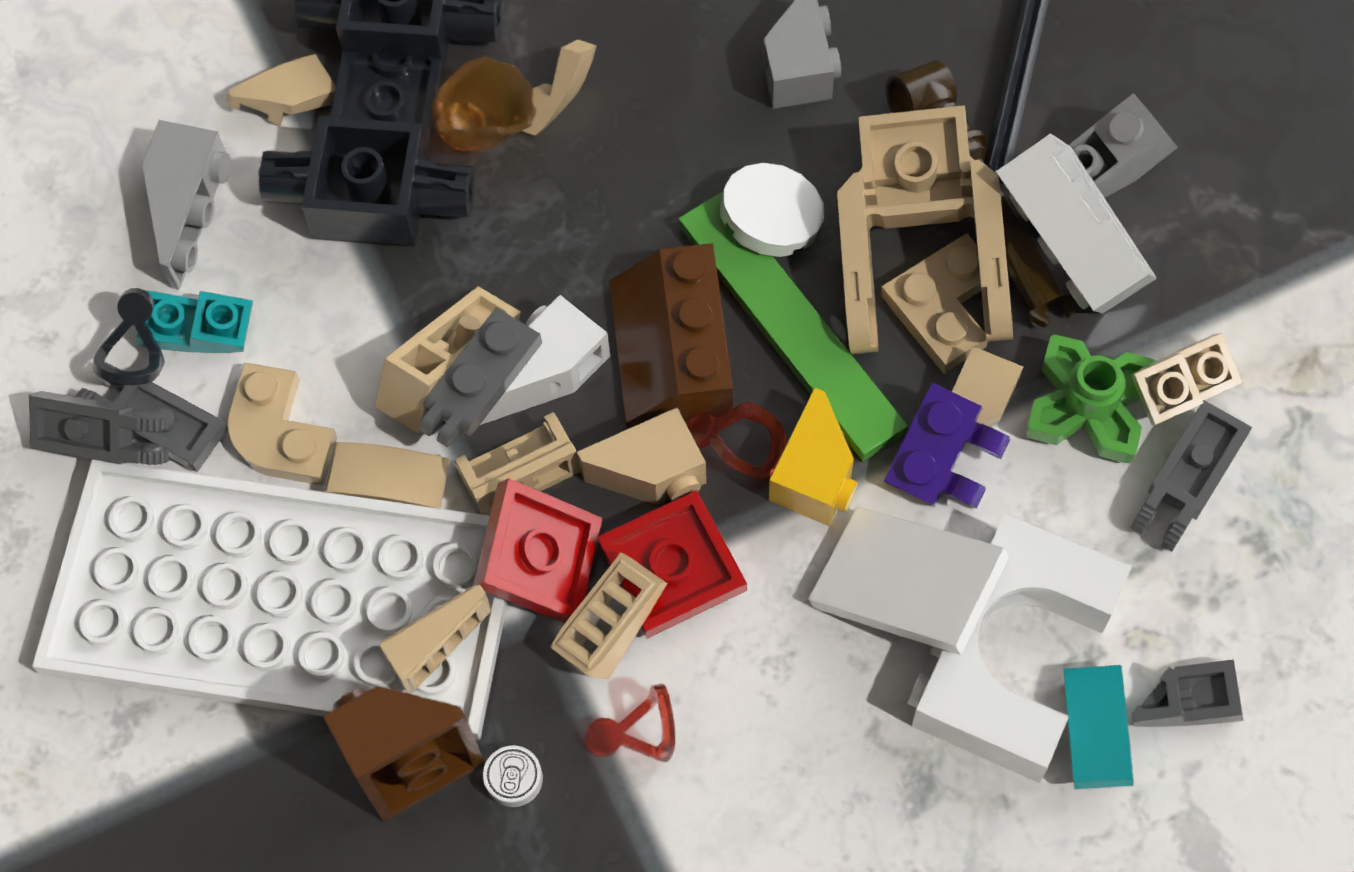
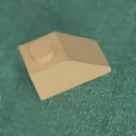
(647, 461)

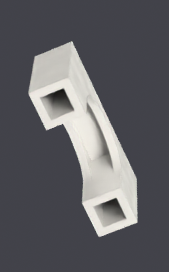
(962, 697)

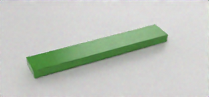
(797, 333)

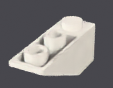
(567, 357)

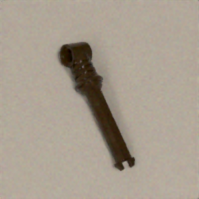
(932, 88)

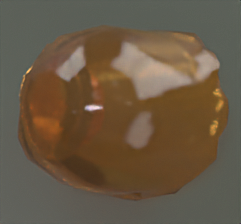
(483, 105)

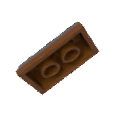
(672, 335)
(402, 745)

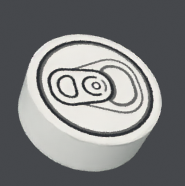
(513, 776)

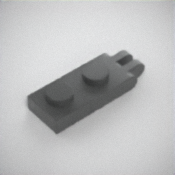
(479, 377)

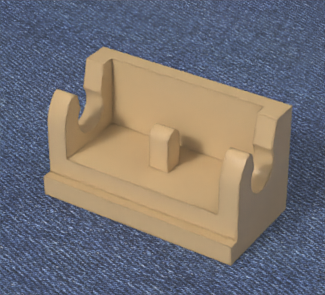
(533, 459)

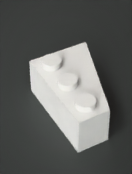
(1075, 224)

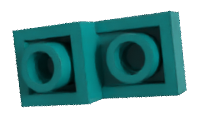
(199, 325)
(1098, 727)

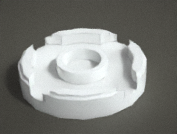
(771, 209)

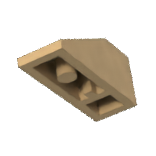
(424, 358)

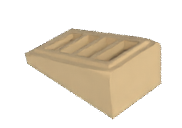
(582, 622)
(429, 640)

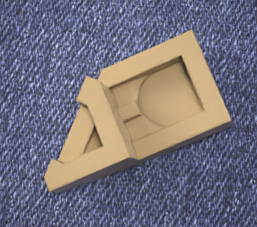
(569, 76)
(285, 89)
(988, 382)

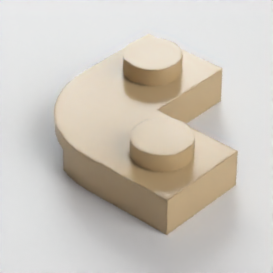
(266, 437)

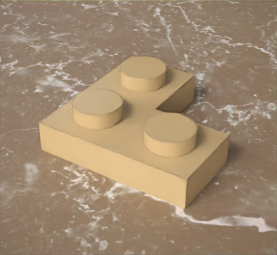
(931, 298)

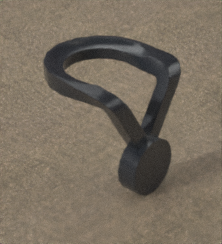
(135, 309)

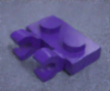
(934, 445)

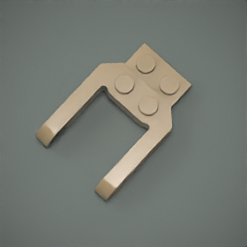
(913, 176)

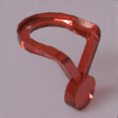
(705, 431)
(606, 735)

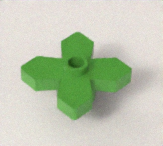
(1090, 396)

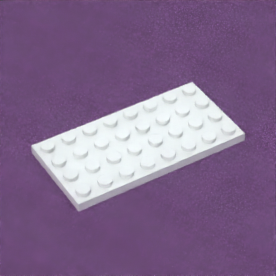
(259, 591)

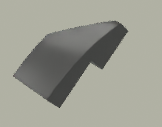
(1192, 697)

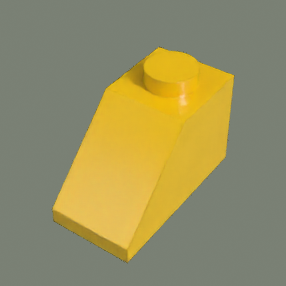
(815, 465)

